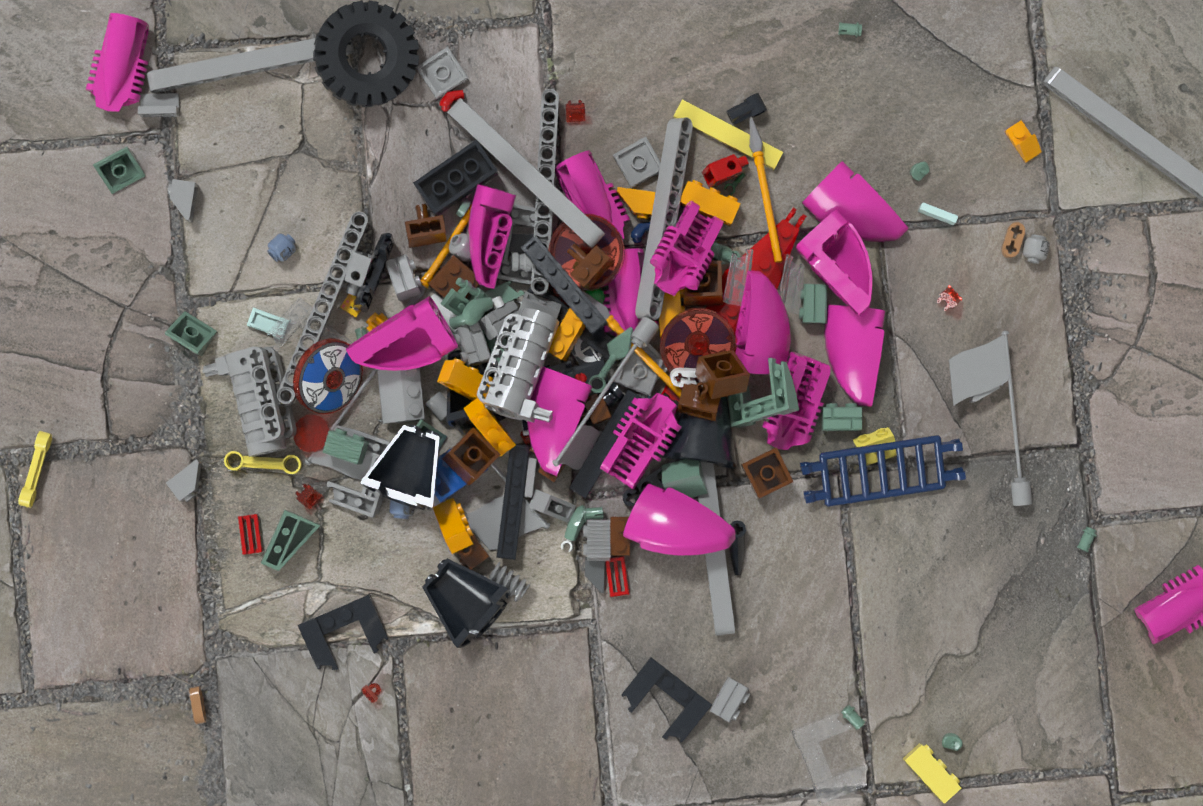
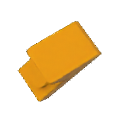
(1023, 141)

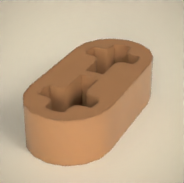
(1009, 238)
(197, 705)

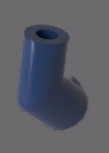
(639, 231)

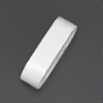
(685, 372)

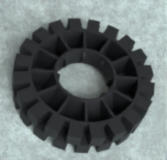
(386, 27)

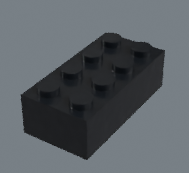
(455, 178)

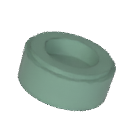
(463, 208)

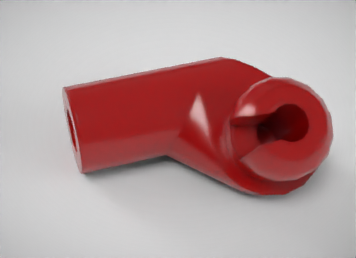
(448, 99)

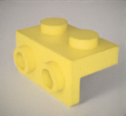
(880, 436)

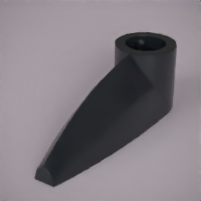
(737, 548)

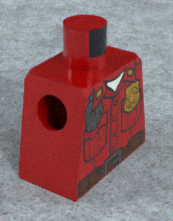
(724, 170)

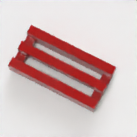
(250, 537)
(618, 593)

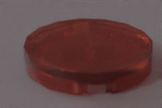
(311, 433)

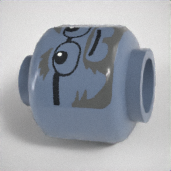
(281, 247)
(400, 510)

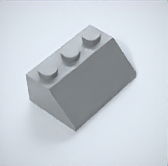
(400, 395)

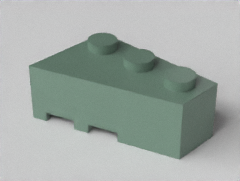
(287, 538)

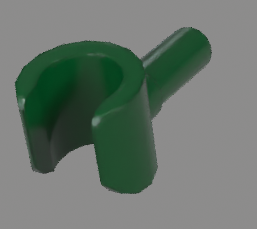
(735, 183)

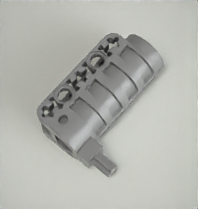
(519, 366)
(257, 397)

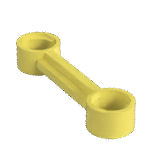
(41, 446)
(262, 462)

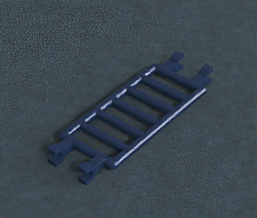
(822, 465)

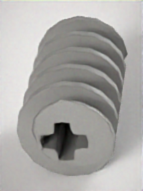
(500, 576)

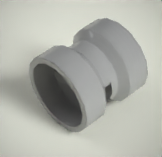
(520, 262)

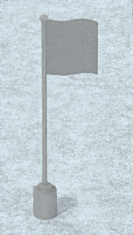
(979, 372)
(585, 436)
(343, 466)
(487, 519)

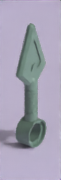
(618, 349)

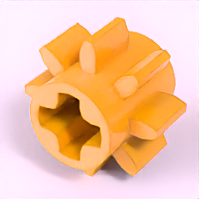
(375, 320)

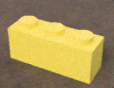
(932, 772)

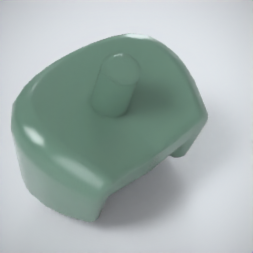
(919, 170)
(952, 741)

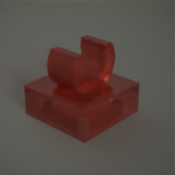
(575, 112)
(950, 296)
(308, 496)

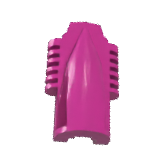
(119, 63)
(588, 190)
(685, 251)
(624, 291)
(794, 427)
(641, 438)
(1175, 608)

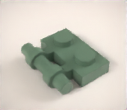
(456, 301)

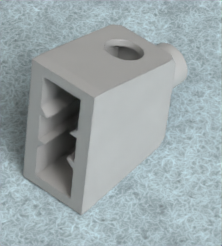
(361, 263)

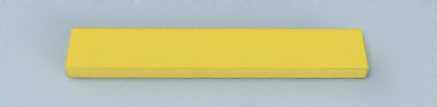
(725, 133)

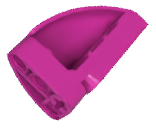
(857, 204)
(486, 211)
(840, 261)
(762, 325)
(405, 340)
(855, 350)
(561, 395)
(676, 524)

